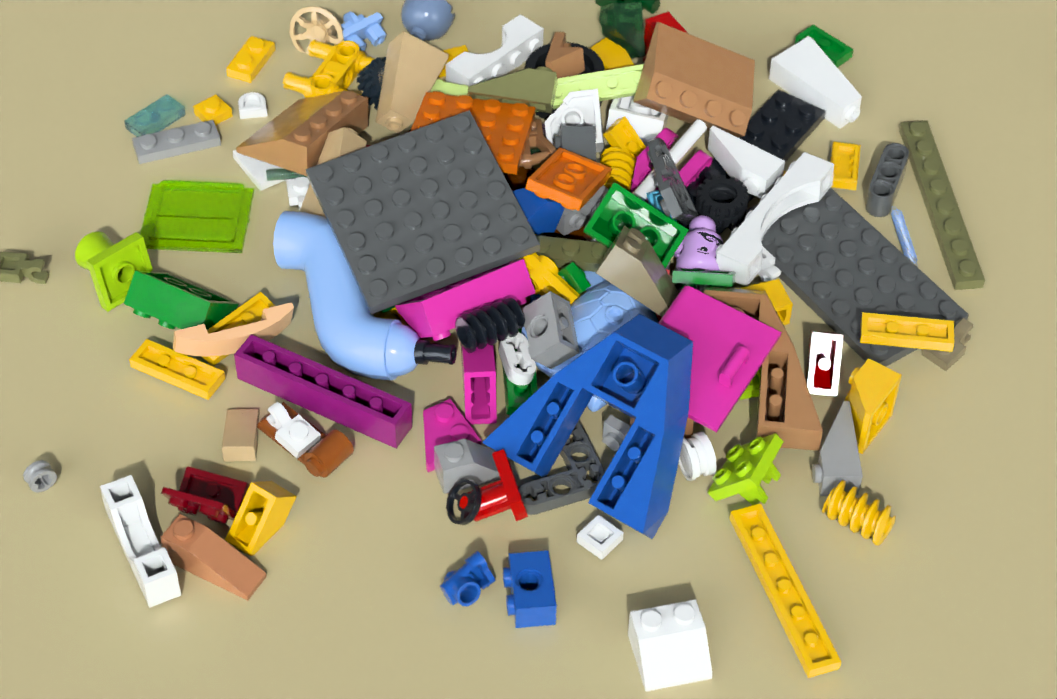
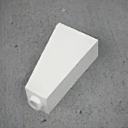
(814, 78)

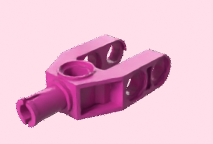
(688, 172)

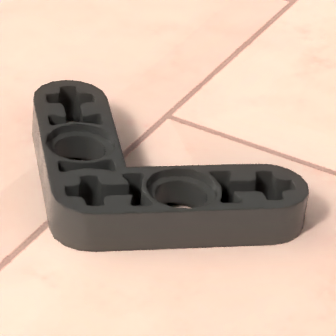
(573, 478)

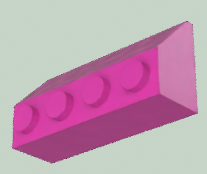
(437, 311)

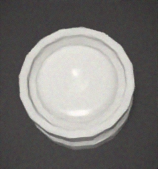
(697, 457)

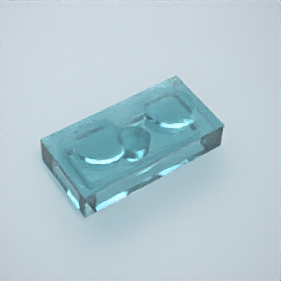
(155, 116)

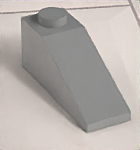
(839, 455)

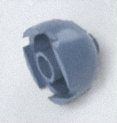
(427, 18)

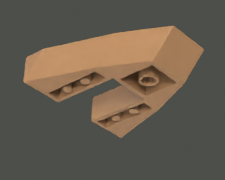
(783, 393)

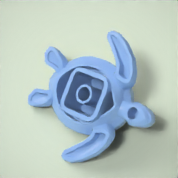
(597, 316)

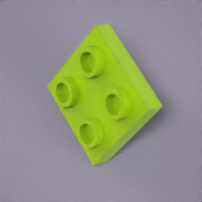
(746, 469)

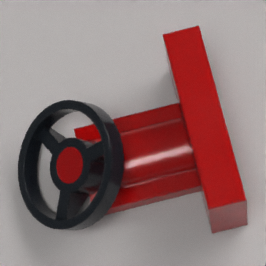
(488, 499)

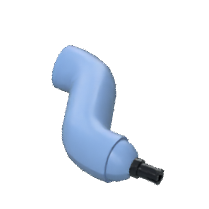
(341, 318)

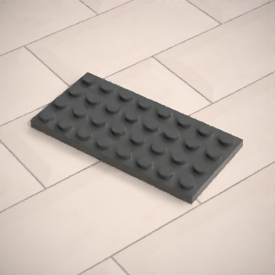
(850, 268)

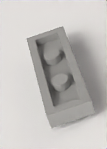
(176, 141)

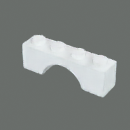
(519, 40)
(145, 555)

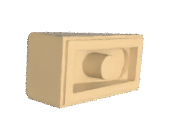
(240, 435)

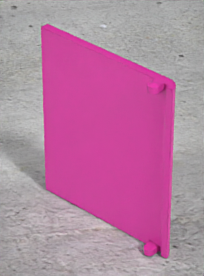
(725, 352)

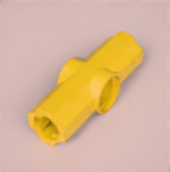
(546, 277)

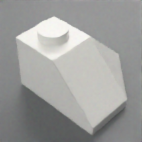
(578, 109)

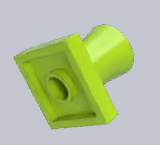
(112, 264)

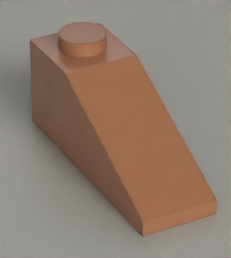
(210, 557)

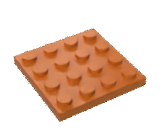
(501, 124)

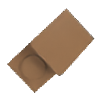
(564, 58)

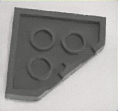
(675, 196)

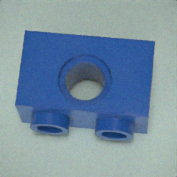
(533, 572)

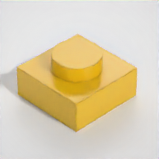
(213, 109)

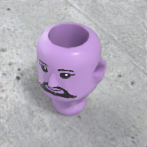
(699, 245)

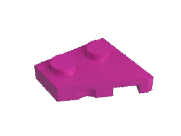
(443, 425)

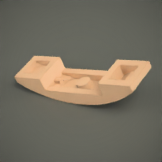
(198, 342)

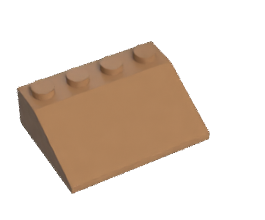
(696, 81)
(300, 131)

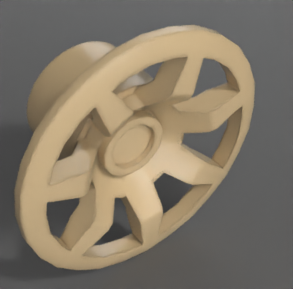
(321, 28)

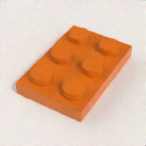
(568, 179)

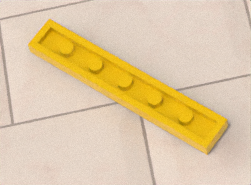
(785, 591)

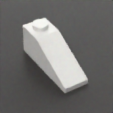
(745, 162)

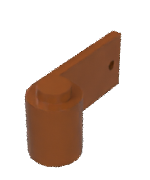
(323, 456)

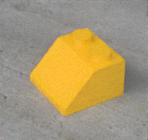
(871, 400)

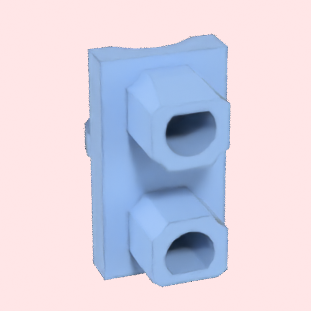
(359, 28)

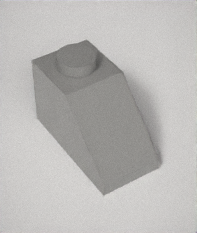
(462, 461)

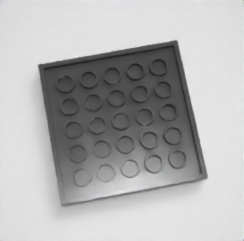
(421, 211)

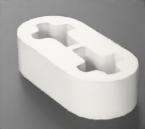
(510, 359)

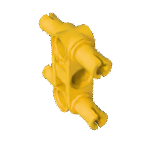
(335, 73)

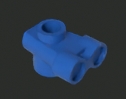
(464, 584)

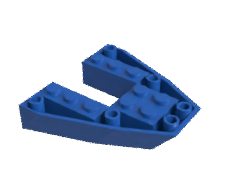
(637, 371)

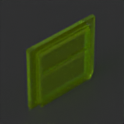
(197, 216)

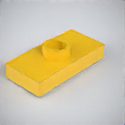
(846, 165)

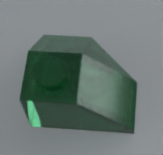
(624, 26)

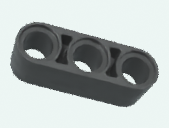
(887, 180)

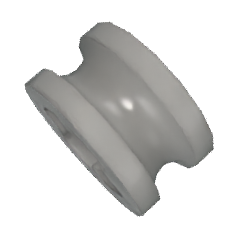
(39, 476)

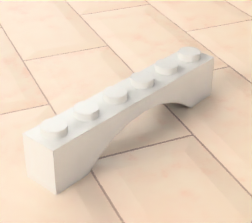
(801, 185)

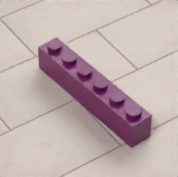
(324, 391)

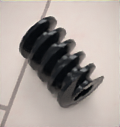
(489, 324)

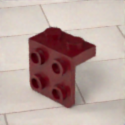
(208, 494)

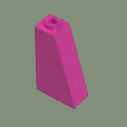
(479, 385)

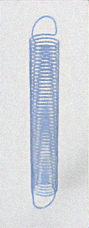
(904, 229)

